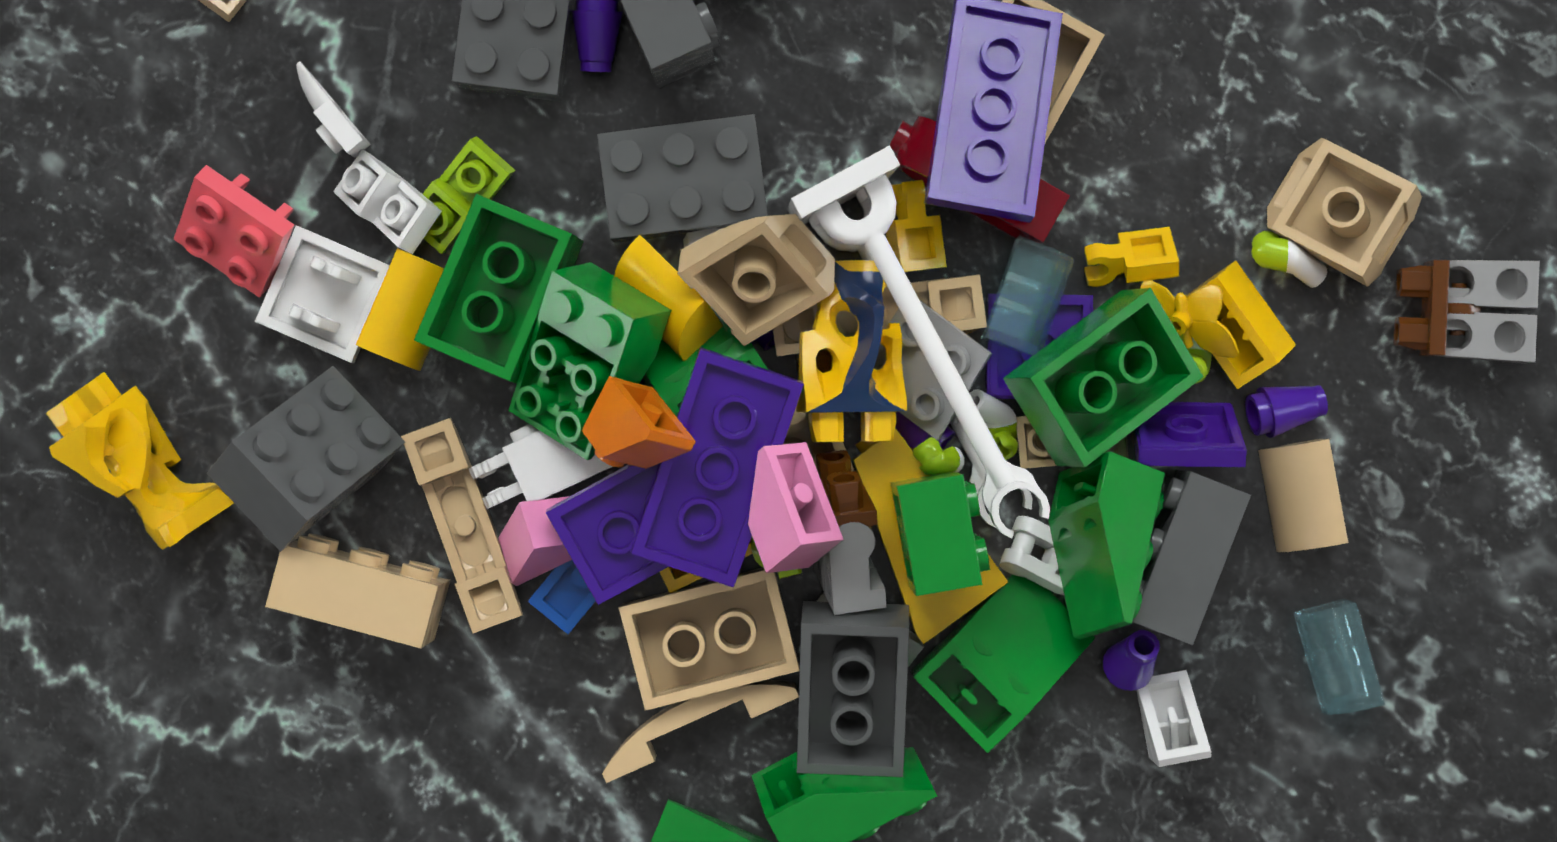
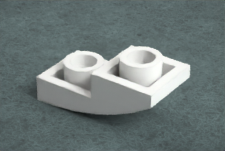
(387, 201)

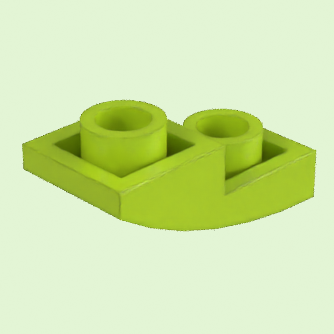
(472, 172)

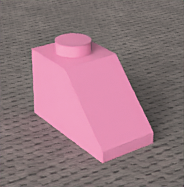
(790, 509)

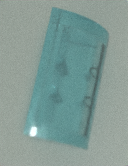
(1028, 297)
(1339, 657)

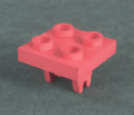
(234, 230)

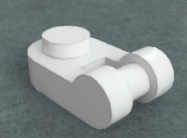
(1018, 558)

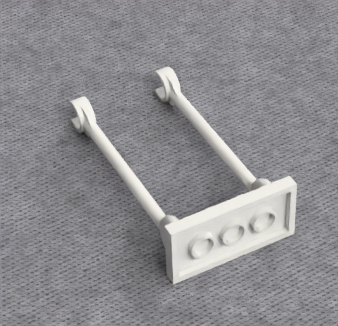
(876, 196)

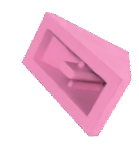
(531, 541)

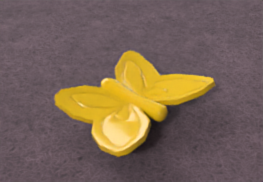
(1197, 318)

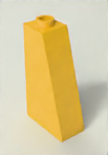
(929, 613)

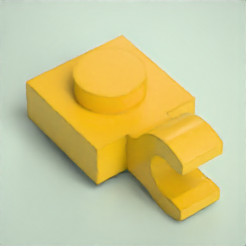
(915, 236)
(1138, 255)

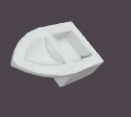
(336, 127)

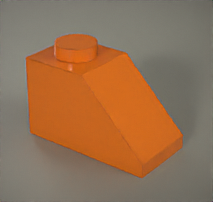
(634, 426)

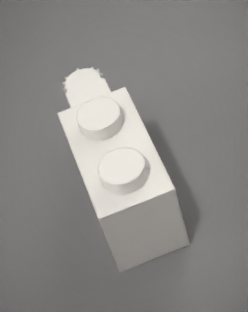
(539, 466)

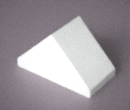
(1172, 720)

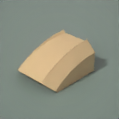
(1343, 209)
(759, 272)

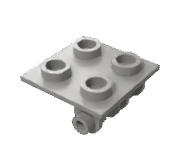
(925, 398)

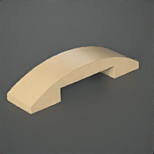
(953, 298)
(463, 525)
(637, 748)

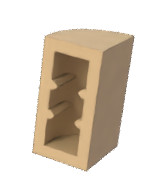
(1303, 495)

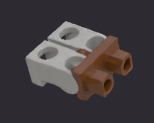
(1452, 307)
(847, 569)

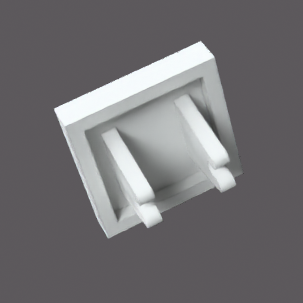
(322, 293)

